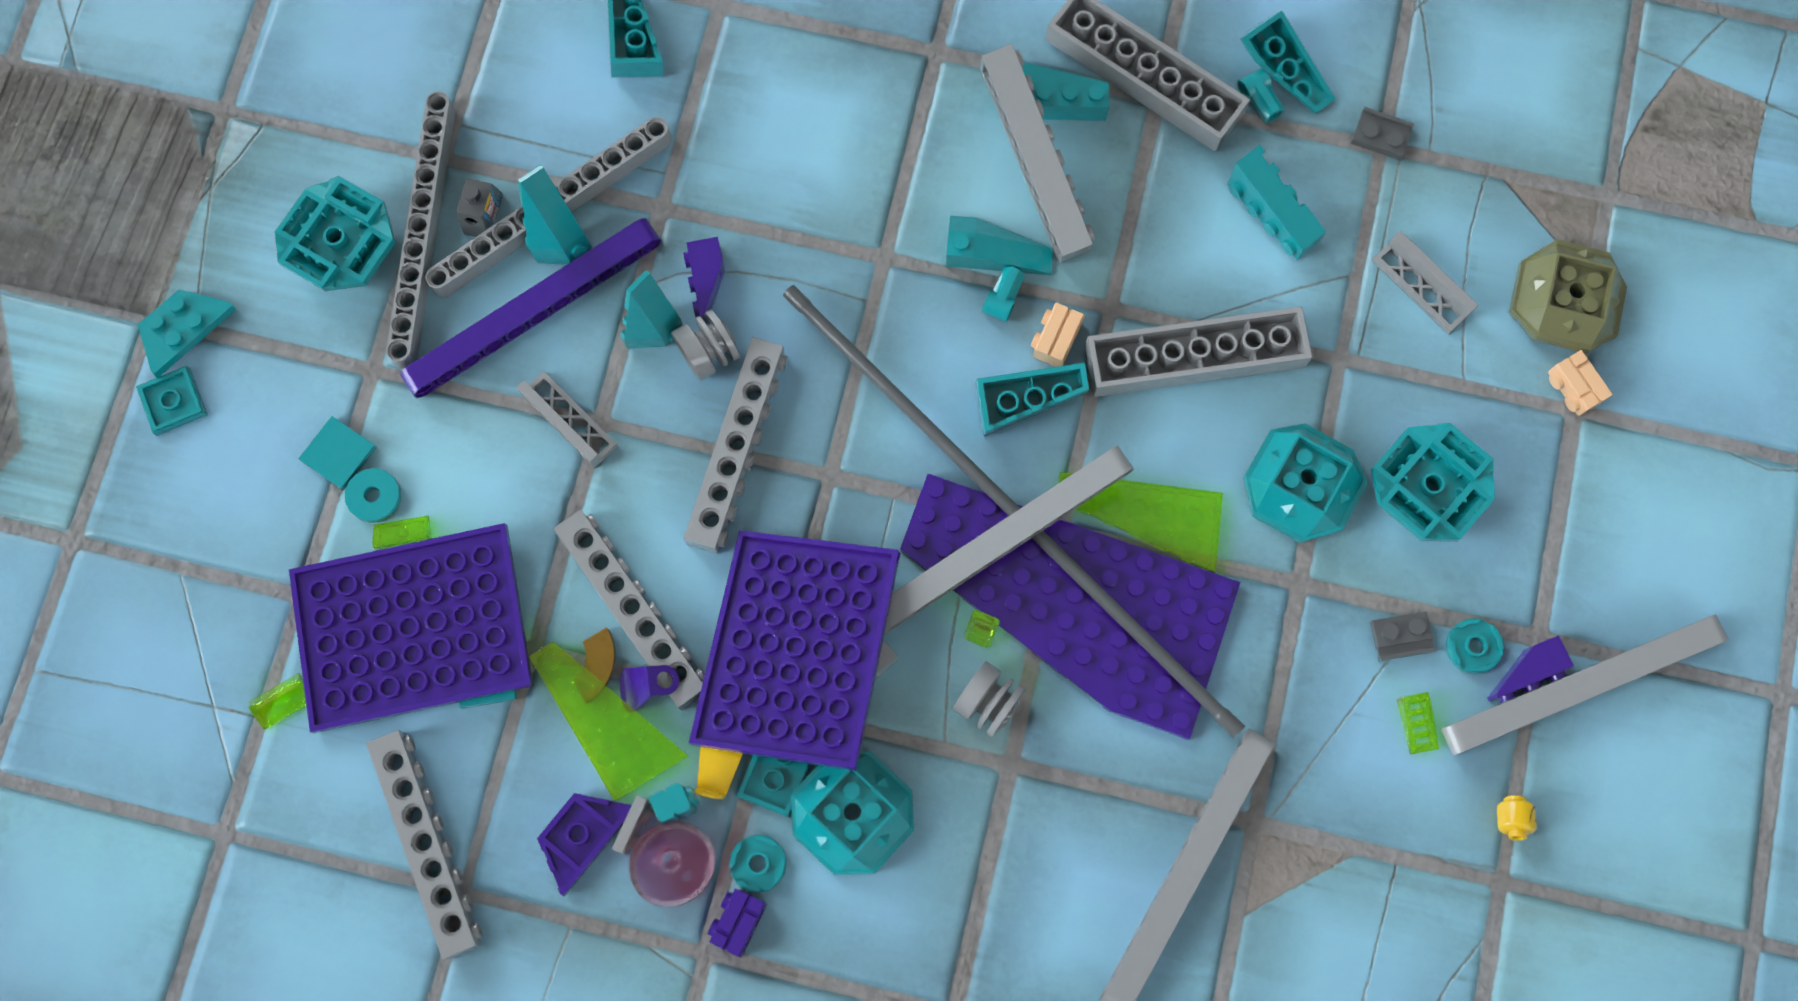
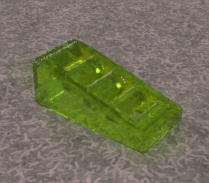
(981, 629)
(1427, 712)

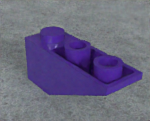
(707, 270)
(1533, 665)

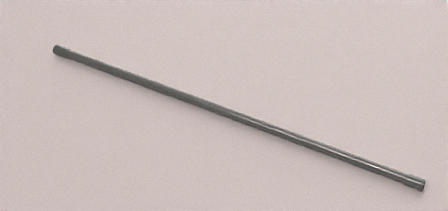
(1222, 715)

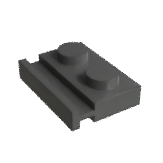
(1382, 133)
(1402, 636)

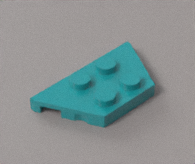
(180, 326)

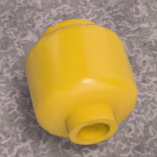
(1516, 817)

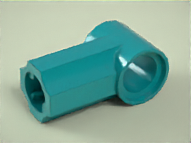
(1259, 90)
(1002, 299)

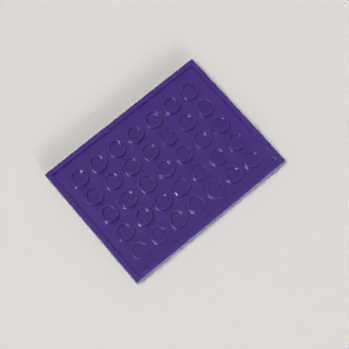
(409, 628)
(796, 649)

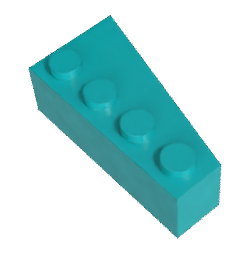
(632, 41)
(1068, 95)
(1275, 204)
(1021, 395)

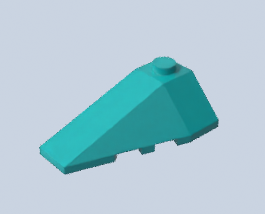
(1283, 56)
(549, 224)
(989, 247)
(649, 315)

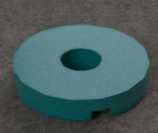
(357, 492)
(1460, 653)
(741, 859)

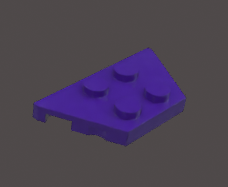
(579, 836)

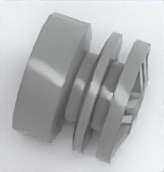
(706, 344)
(989, 699)

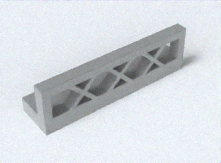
(1433, 278)
(557, 421)

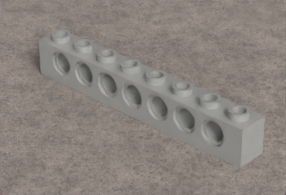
(759, 354)
(571, 533)
(383, 752)

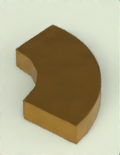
(600, 655)

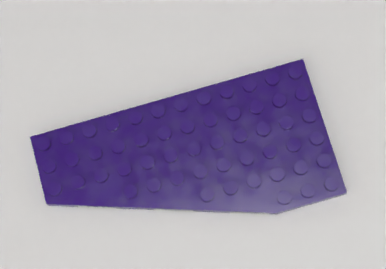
(1065, 626)

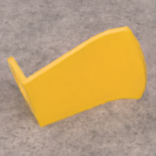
(716, 772)

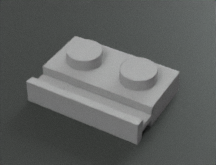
(639, 814)

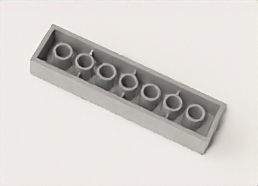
(1147, 70)
(1036, 153)
(1197, 351)

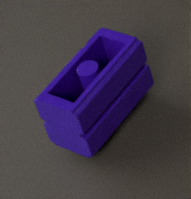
(737, 922)

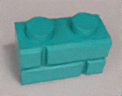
(674, 803)

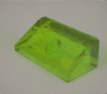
(401, 532)
(279, 702)

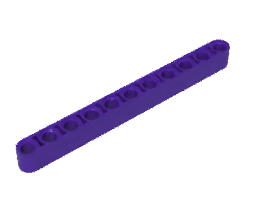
(530, 308)

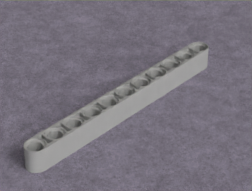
(576, 179)
(426, 239)
(1007, 535)
(1584, 684)
(1188, 868)

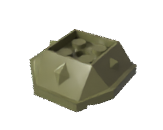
(1552, 314)

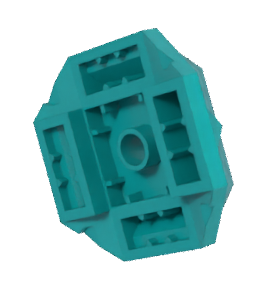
(319, 217)
(1456, 468)
(1289, 504)
(859, 844)

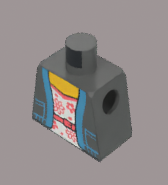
(480, 203)

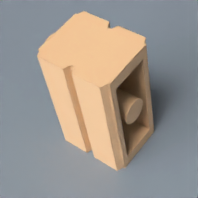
(1058, 335)
(1579, 383)

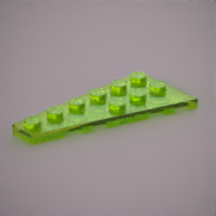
(1162, 516)
(614, 736)

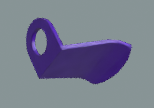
(641, 683)

